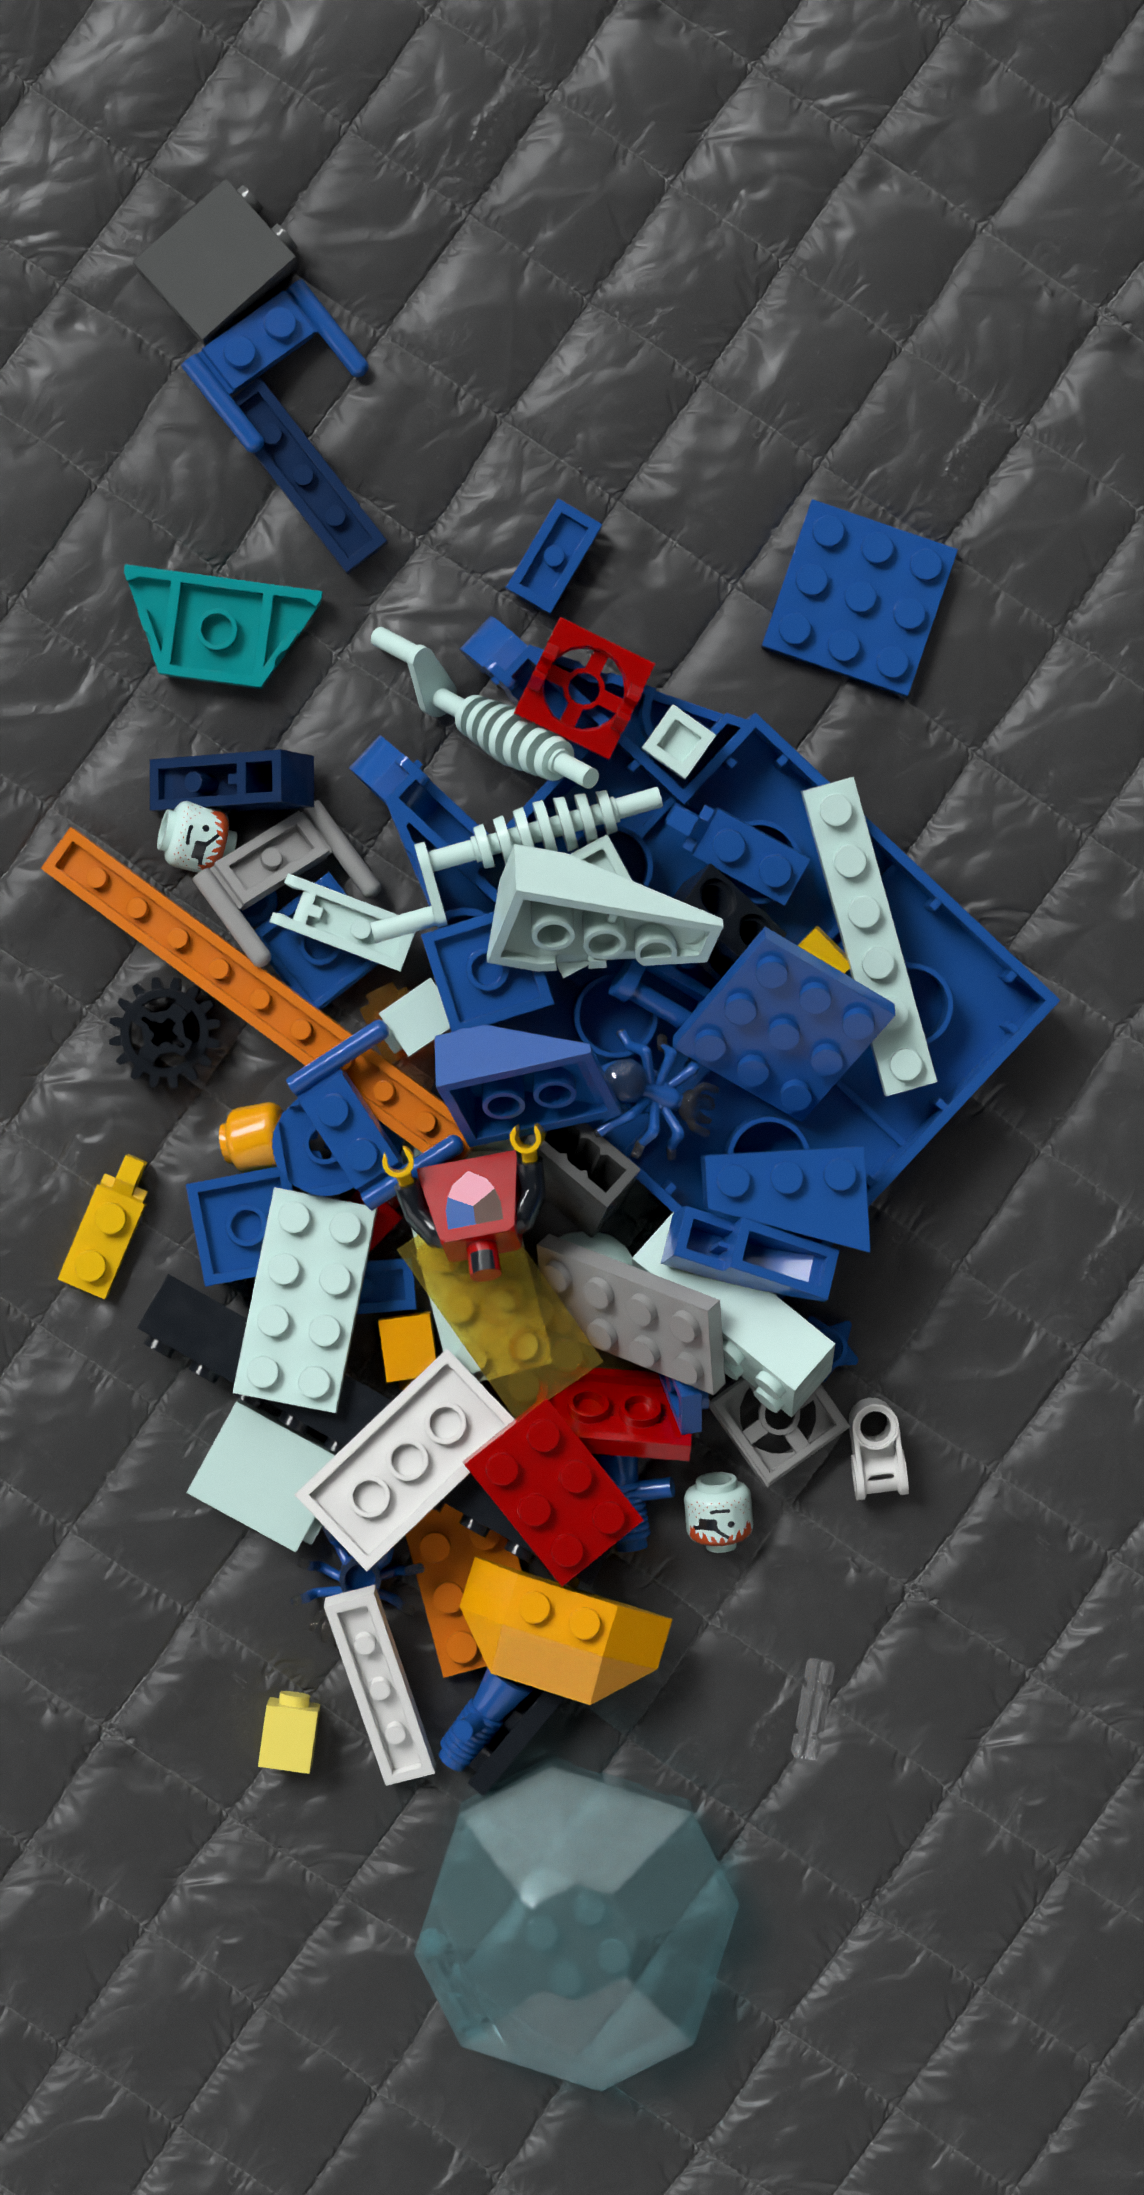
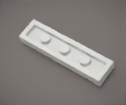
(380, 1685)

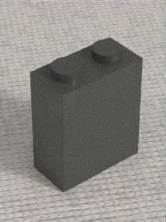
(218, 261)
(584, 1175)

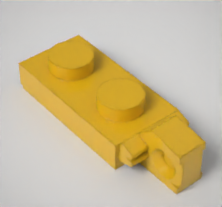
(106, 1230)

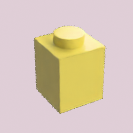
(289, 1732)

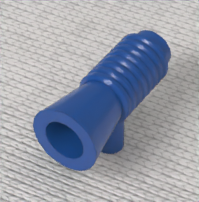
(624, 1473)
(480, 1719)

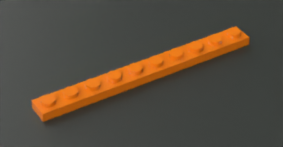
(244, 988)

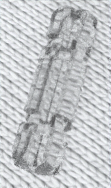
(812, 1709)

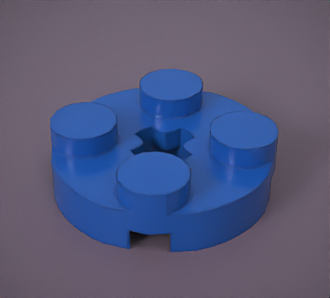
(297, 1161)

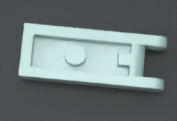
(343, 923)

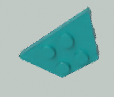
(218, 625)

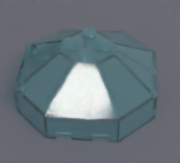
(576, 1924)

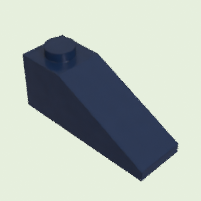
(234, 781)

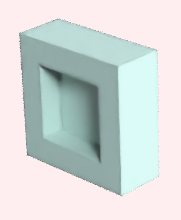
(678, 741)

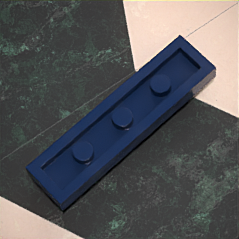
(309, 480)

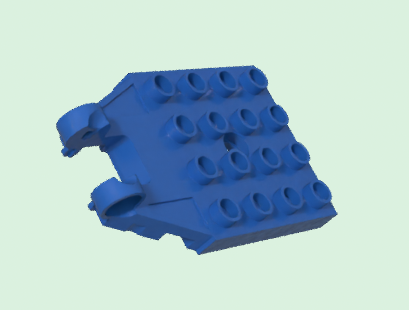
(965, 984)

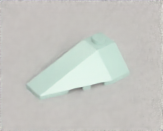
(572, 911)

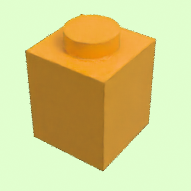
(407, 1346)

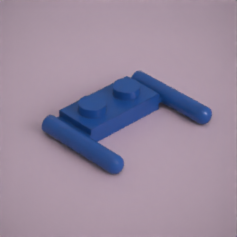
(258, 345)
(350, 1124)

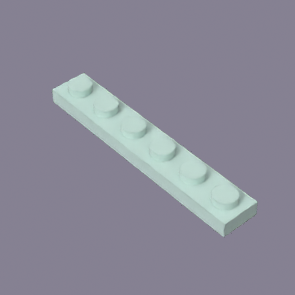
(868, 930)

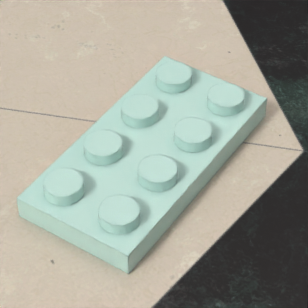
(305, 1300)

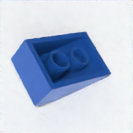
(518, 1077)

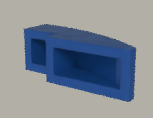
(749, 1255)

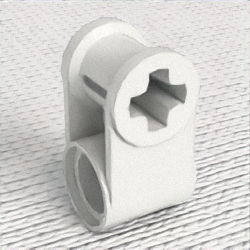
(876, 1460)

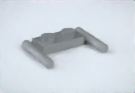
(264, 863)

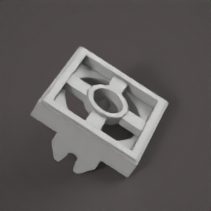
(772, 1466)

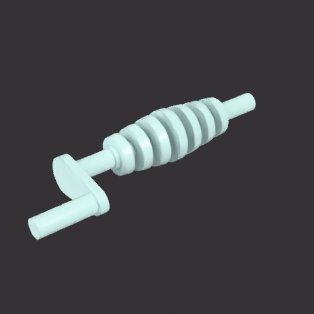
(485, 720)
(483, 846)

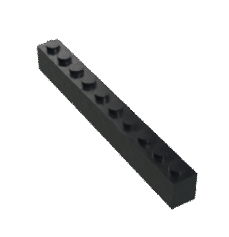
(213, 1338)

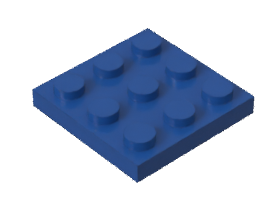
(859, 598)
(783, 1024)

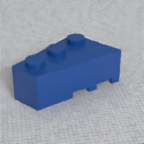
(794, 1190)

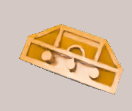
(559, 1634)

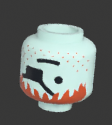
(195, 836)
(718, 1511)

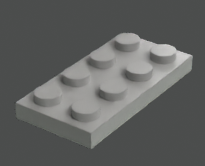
(638, 1313)

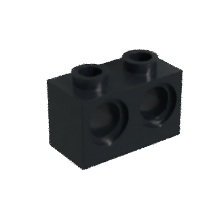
(741, 917)

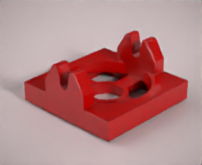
(634, 671)

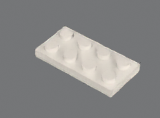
(404, 1460)

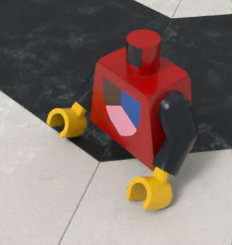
(475, 1203)

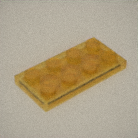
(508, 1324)

